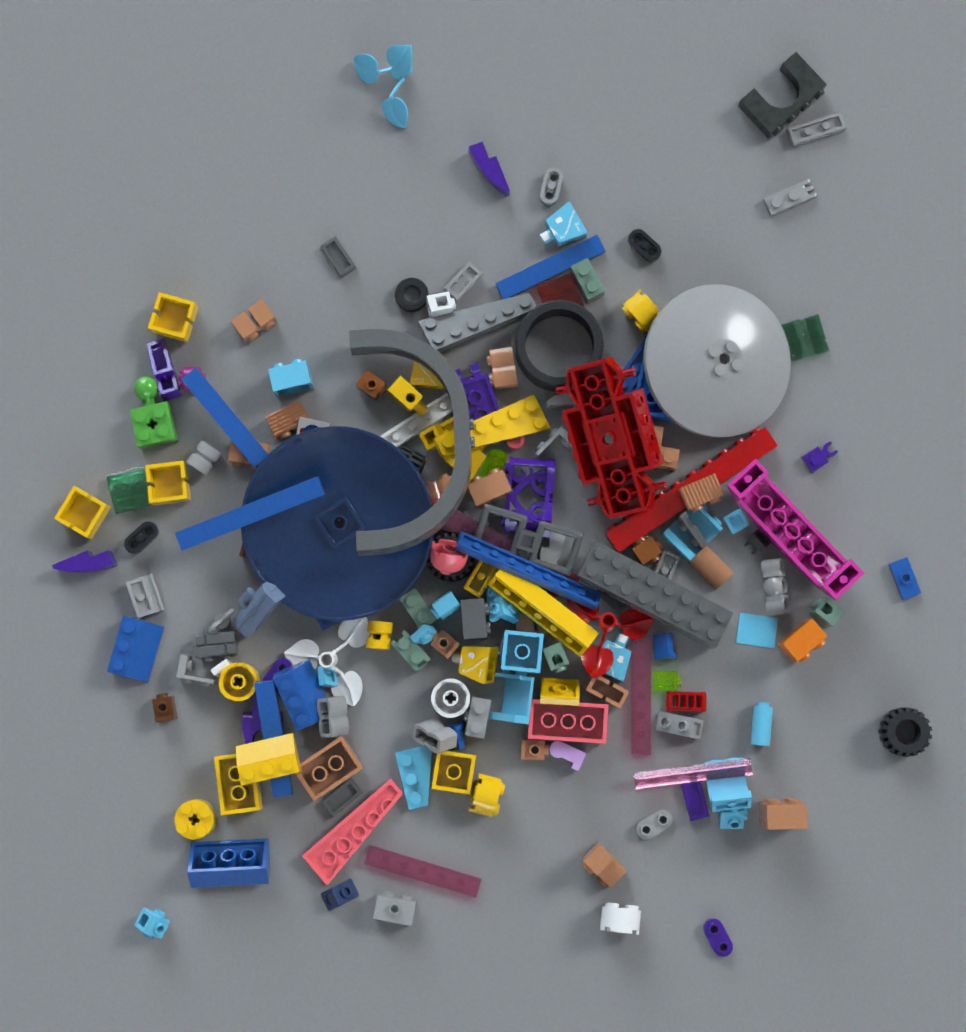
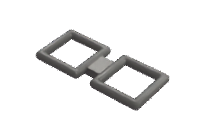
(530, 540)

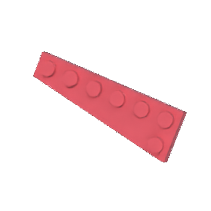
(343, 840)

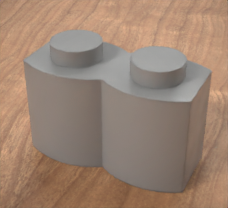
(333, 716)
(434, 735)

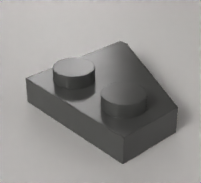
(685, 525)

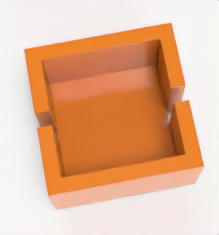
(802, 641)

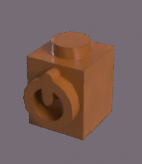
(371, 385)
(647, 550)

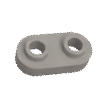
(551, 187)
(654, 824)

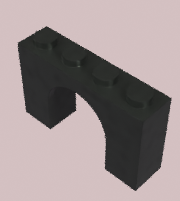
(770, 118)

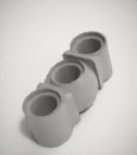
(775, 586)

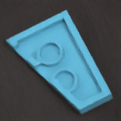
(415, 775)

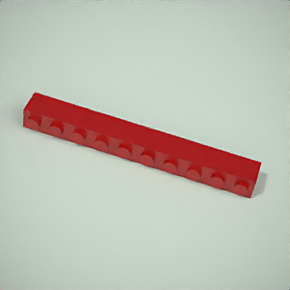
(670, 503)

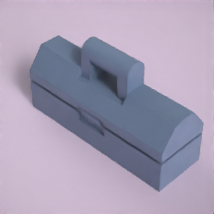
(256, 612)

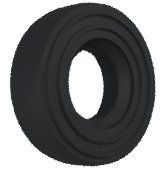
(411, 283)

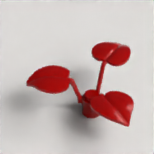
(597, 659)

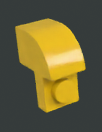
(436, 430)

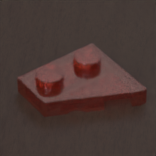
(560, 289)

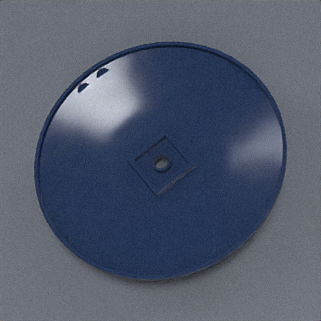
(303, 548)

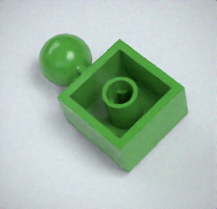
(143, 417)

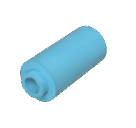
(761, 724)

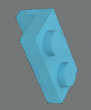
(500, 607)

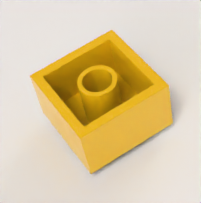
(454, 772)

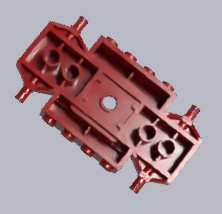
(626, 417)

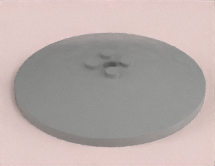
(686, 367)

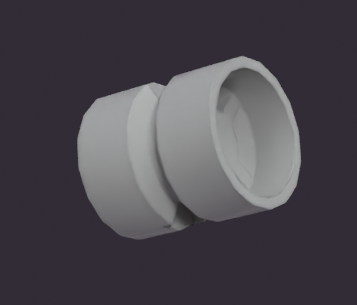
(204, 457)

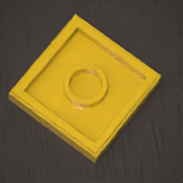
(560, 691)

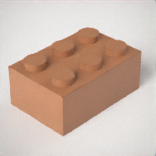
(329, 768)
(783, 815)

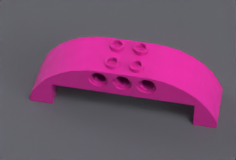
(792, 532)

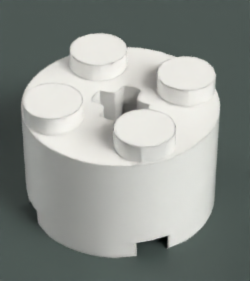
(444, 689)
(620, 919)

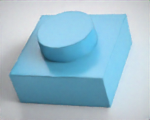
(736, 521)
(423, 634)
(327, 677)

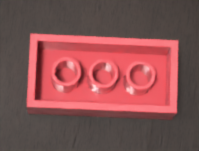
(568, 722)

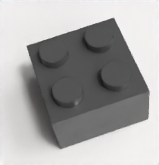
(474, 619)

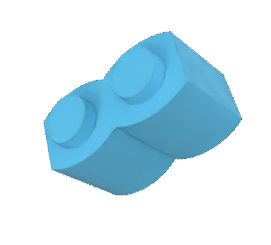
(445, 605)

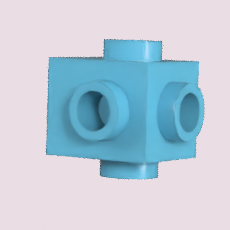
(732, 819)
(152, 923)

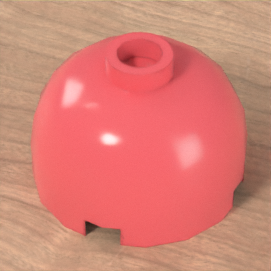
(446, 557)

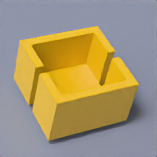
(174, 317)
(169, 483)
(82, 511)

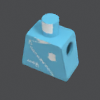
(564, 227)
(621, 657)

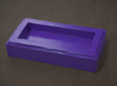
(694, 800)

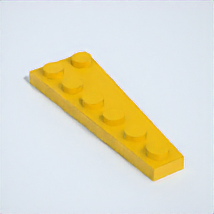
(504, 424)

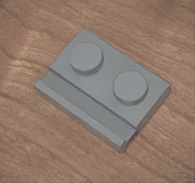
(145, 596)

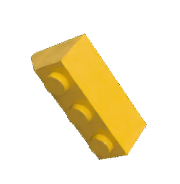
(267, 759)

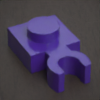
(817, 458)

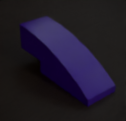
(489, 168)
(163, 370)
(86, 562)

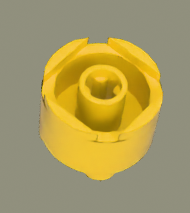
(641, 309)
(229, 677)
(486, 795)
(204, 812)

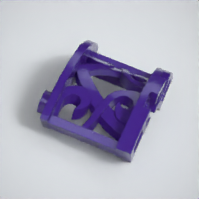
(543, 476)

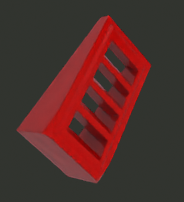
(669, 701)

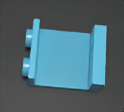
(707, 525)
(516, 697)
(728, 792)

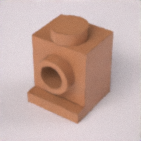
(452, 645)
(526, 746)

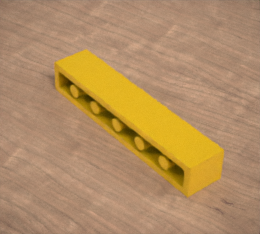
(545, 611)

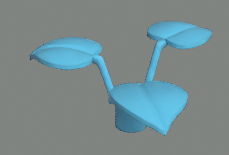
(400, 60)

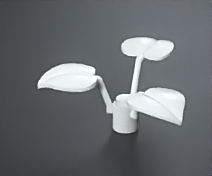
(350, 683)

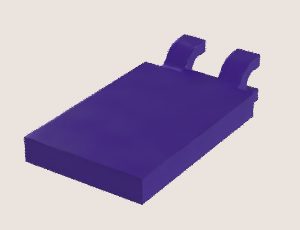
(478, 393)

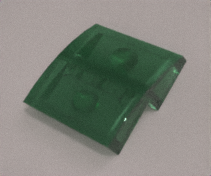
(805, 337)
(128, 489)

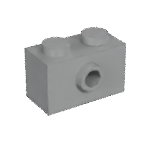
(477, 717)
(395, 909)

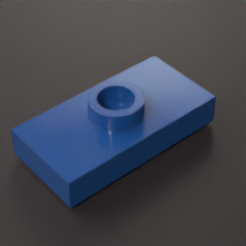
(904, 578)

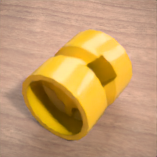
(379, 628)

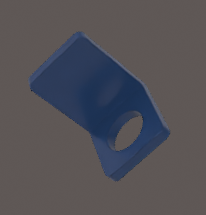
(340, 894)

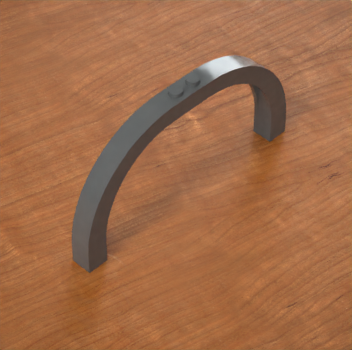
(412, 533)

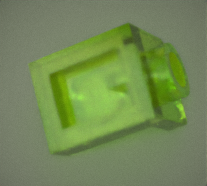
(494, 459)
(666, 680)

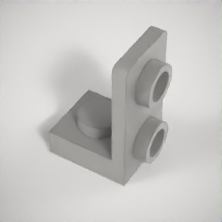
(562, 433)
(185, 665)
(679, 725)

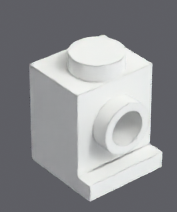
(440, 304)

